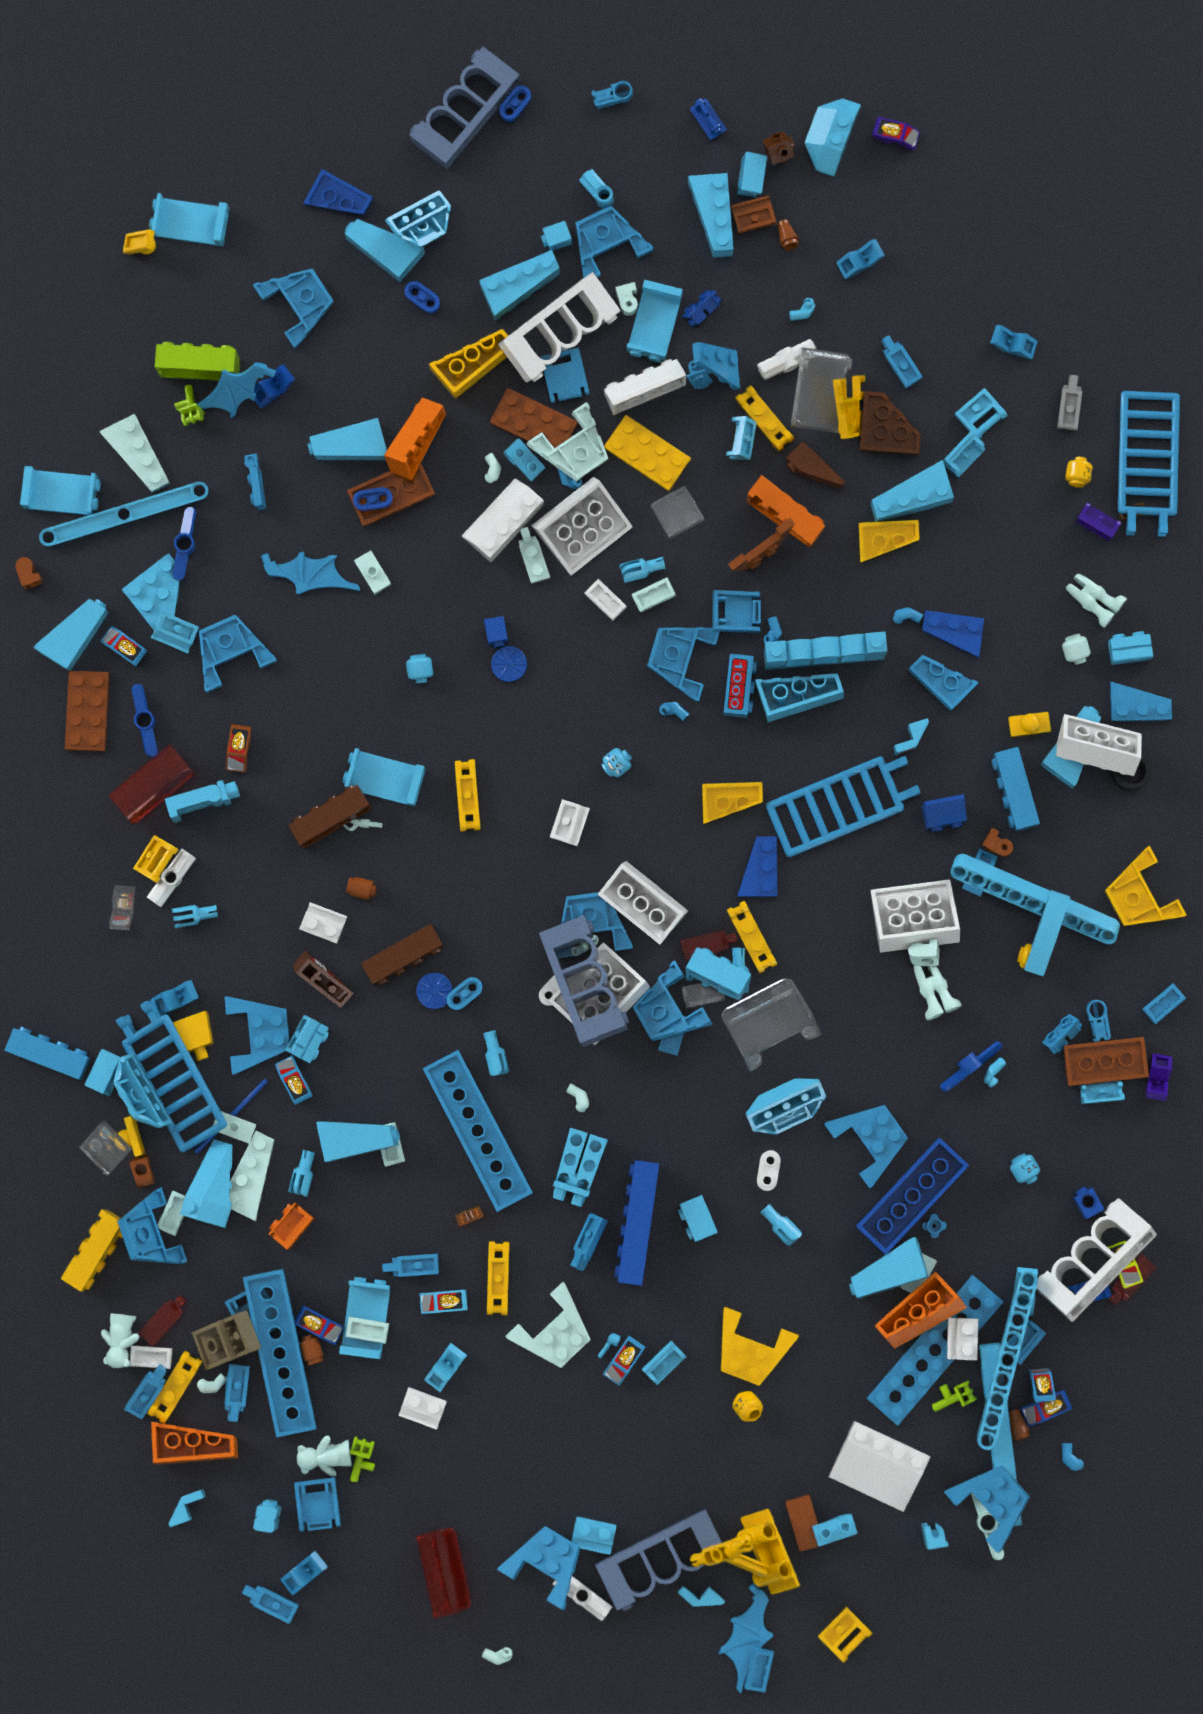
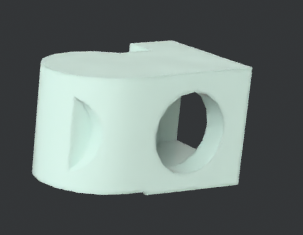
(625, 297)
(924, 954)

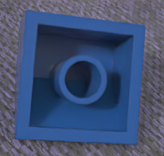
(944, 812)

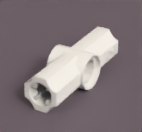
(784, 360)
(179, 866)
(593, 1604)

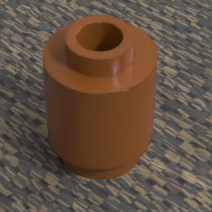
(361, 888)
(311, 1349)

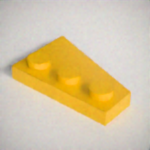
(882, 537)
(727, 798)

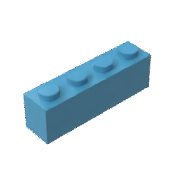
(1015, 789)
(48, 1054)

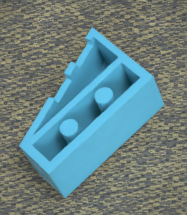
(718, 973)

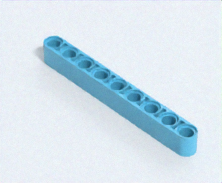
(1032, 897)
(1008, 1370)
(1002, 1453)

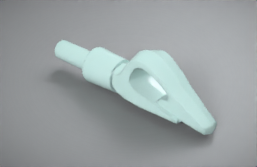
(365, 823)

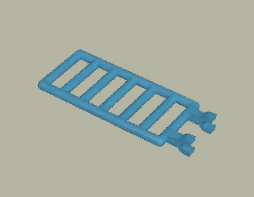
(1131, 511)
(844, 828)
(150, 1009)

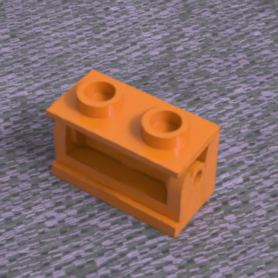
(290, 1225)

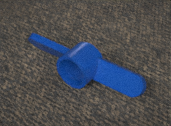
(182, 555)
(146, 732)
(969, 1065)

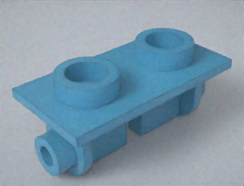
(698, 377)
(1069, 1027)

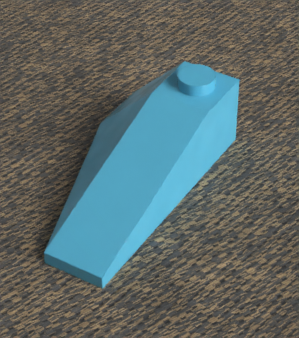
(210, 1189)

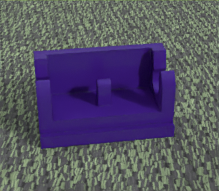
(1098, 522)

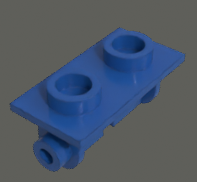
(707, 118)
(695, 311)

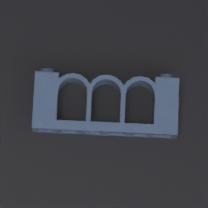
(483, 64)
(602, 1025)
(614, 1579)

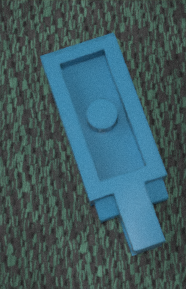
(901, 362)
(255, 480)
(588, 1241)
(413, 1265)
(236, 1390)
(146, 1392)
(271, 1603)

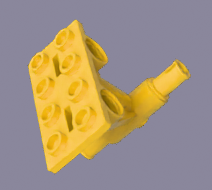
(762, 1536)

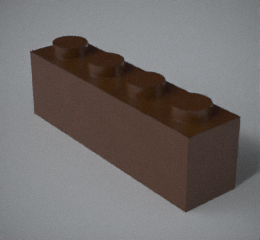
(330, 816)
(402, 954)

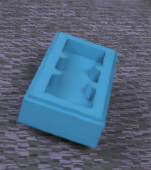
(1164, 1003)
(759, 1669)

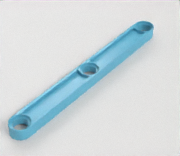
(110, 517)

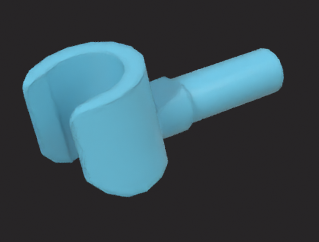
(612, 1340)

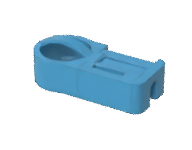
(609, 96)
(1099, 1024)

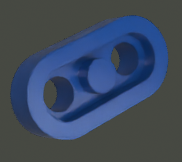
(514, 104)
(423, 297)
(372, 497)

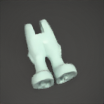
(1092, 592)
(928, 986)

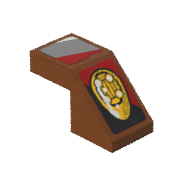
(238, 748)

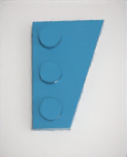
(719, 361)
(942, 682)
(1137, 705)

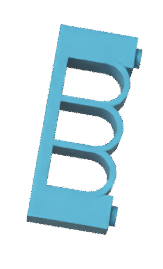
(825, 650)

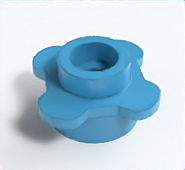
(939, 1225)

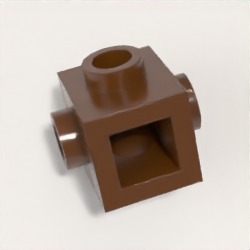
(779, 147)

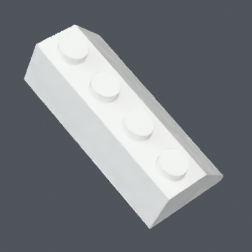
(645, 386)
(503, 519)
(1099, 745)
(642, 902)

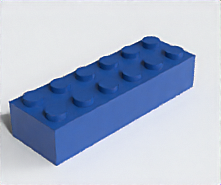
(912, 1196)
(638, 1222)

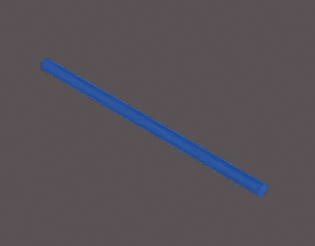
(234, 1112)

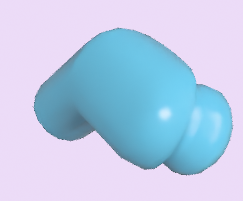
(804, 312)
(992, 1071)

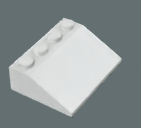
(582, 525)
(915, 915)
(622, 981)
(879, 1466)

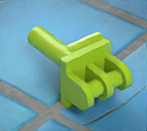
(189, 410)
(958, 1396)
(361, 1453)

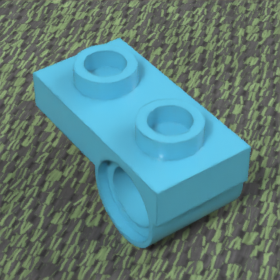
(524, 459)
(834, 1529)

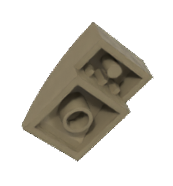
(226, 1340)

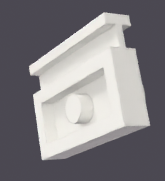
(569, 822)
(323, 923)
(962, 1338)
(422, 1408)

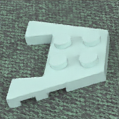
(577, 454)
(561, 1337)

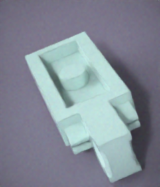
(533, 557)

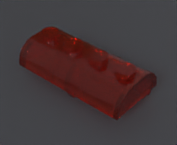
(151, 784)
(444, 1572)

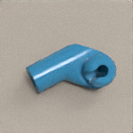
(905, 613)
(775, 630)
(1069, 1459)

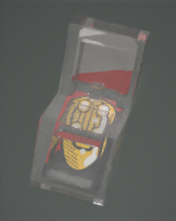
(123, 907)

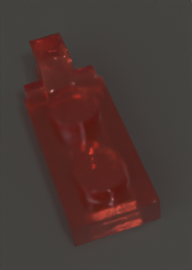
(713, 941)
(1146, 1269)
(162, 1321)

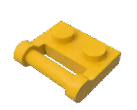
(151, 856)
(839, 1629)

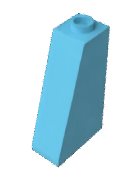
(384, 248)
(351, 442)
(71, 637)
(1068, 770)
(346, 1140)
(891, 1271)

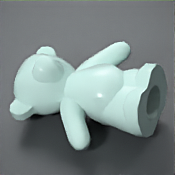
(119, 1339)
(324, 1456)

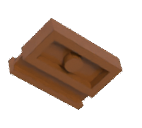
(753, 214)

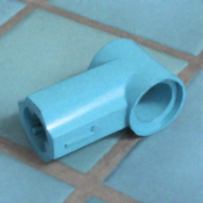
(596, 188)

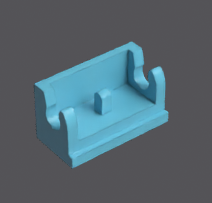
(751, 174)
(743, 438)
(964, 454)
(103, 1073)
(1101, 1092)
(664, 1362)
(933, 1538)

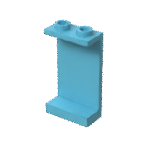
(189, 221)
(654, 321)
(59, 492)
(384, 777)
(370, 1303)

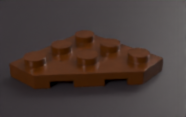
(886, 428)

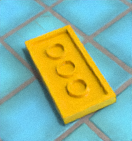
(647, 453)

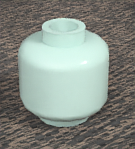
(1076, 649)

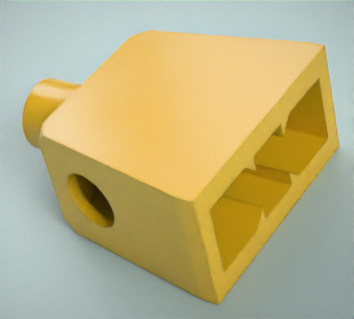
(195, 1033)

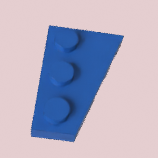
(337, 195)
(957, 630)
(761, 871)

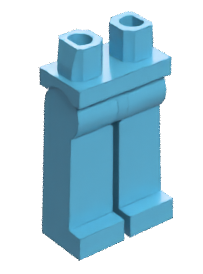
(201, 798)
(568, 1178)

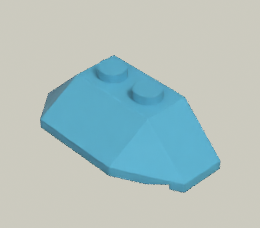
(830, 134)
(422, 220)
(138, 1093)
(786, 1106)

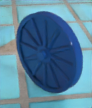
(508, 663)
(433, 990)

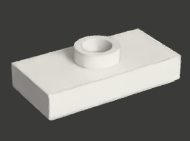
(605, 600)
(150, 1356)

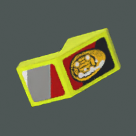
(1130, 1274)

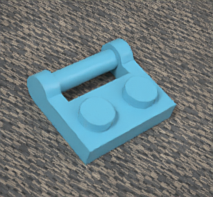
(976, 409)

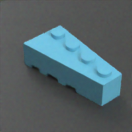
(713, 205)
(518, 282)
(916, 494)
(797, 694)

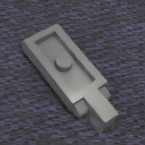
(1070, 405)

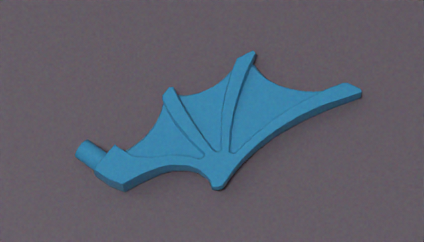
(236, 388)
(308, 573)
(746, 1634)

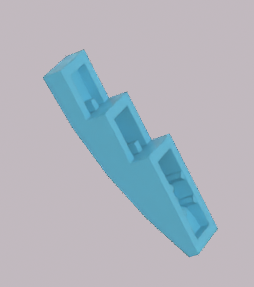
(1047, 933)

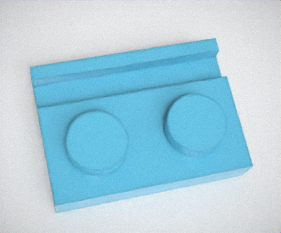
(174, 632)
(594, 1535)

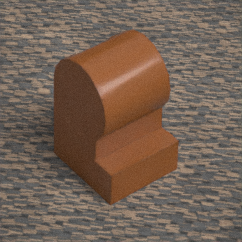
(25, 570)
(996, 845)
(142, 1171)

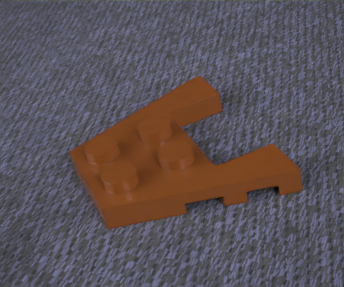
(766, 548)

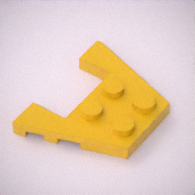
(849, 408)
(1133, 898)
(747, 1357)

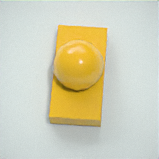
(139, 242)
(1029, 724)
(132, 1136)

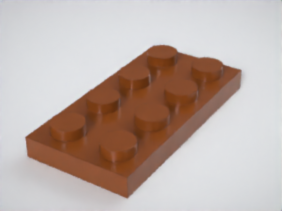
(529, 418)
(404, 493)
(87, 711)
(1105, 1061)

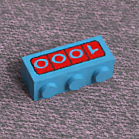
(739, 686)

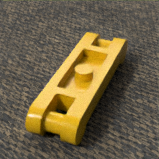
(765, 418)
(467, 795)
(751, 937)
(498, 1278)
(175, 1387)

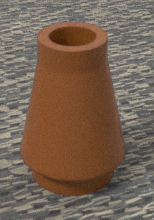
(788, 237)
(1018, 1427)

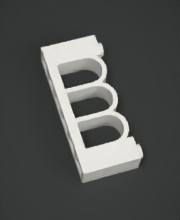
(596, 300)
(1117, 1216)

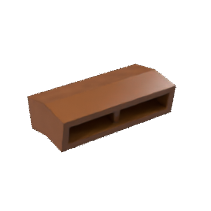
(802, 1520)

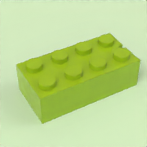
(195, 362)

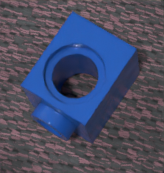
(496, 631)
(1096, 1206)

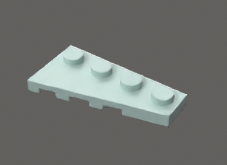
(133, 446)
(251, 1176)

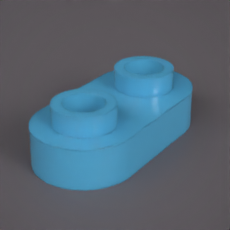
(463, 992)

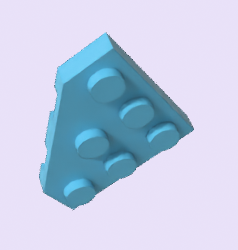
(155, 591)

